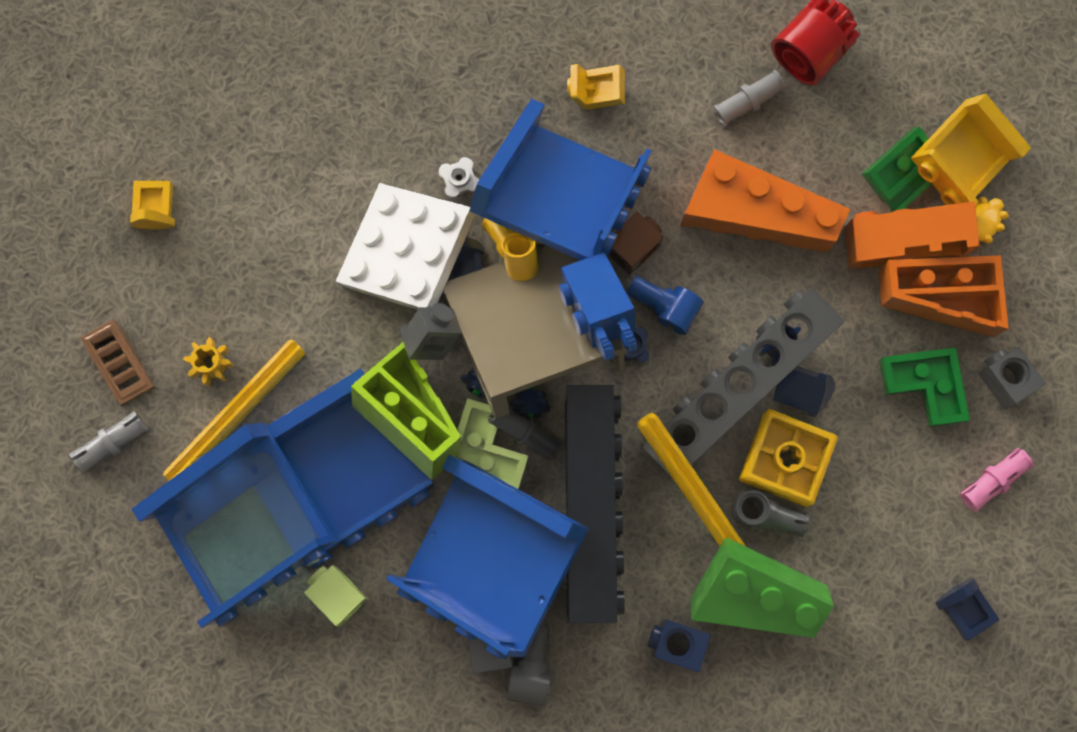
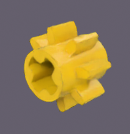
(198, 363)

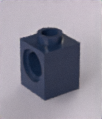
(696, 644)

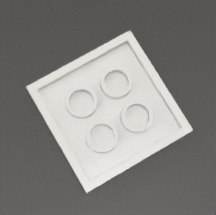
(406, 247)

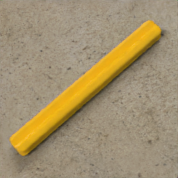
(238, 407)
(687, 479)

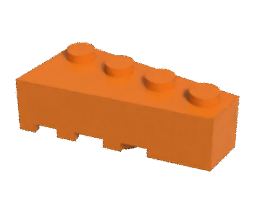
(762, 206)

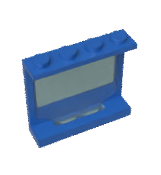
(239, 522)

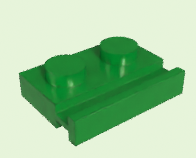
(895, 175)

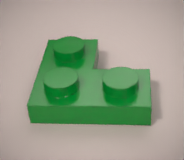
(934, 374)

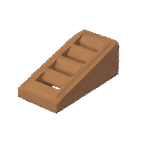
(100, 335)

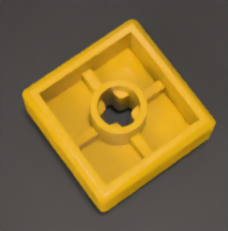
(809, 446)

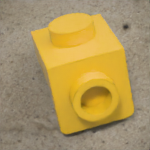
(597, 86)

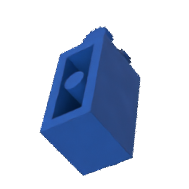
(599, 304)

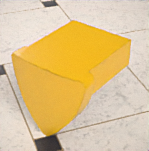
(152, 205)

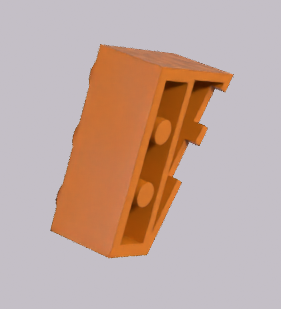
(948, 291)

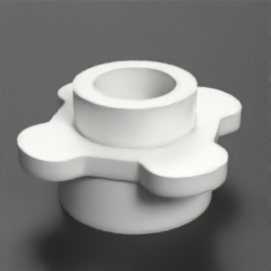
(449, 174)

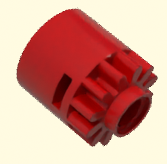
(815, 40)

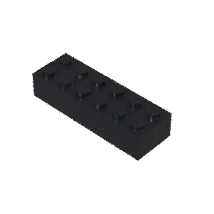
(590, 500)

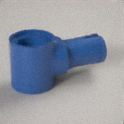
(673, 307)

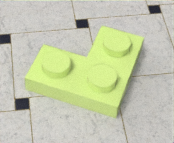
(478, 447)

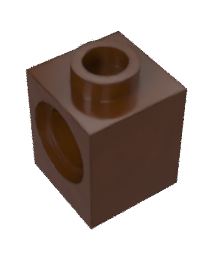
(636, 242)

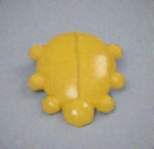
(989, 218)

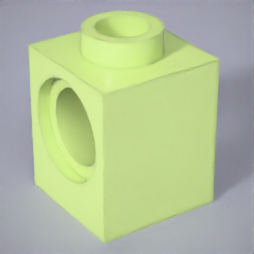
(334, 594)

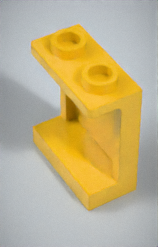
(969, 150)

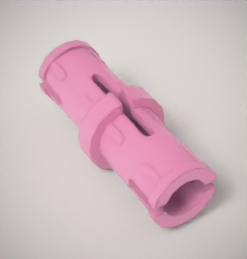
(996, 479)

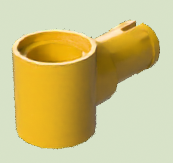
(516, 249)

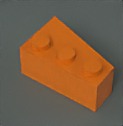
(911, 234)

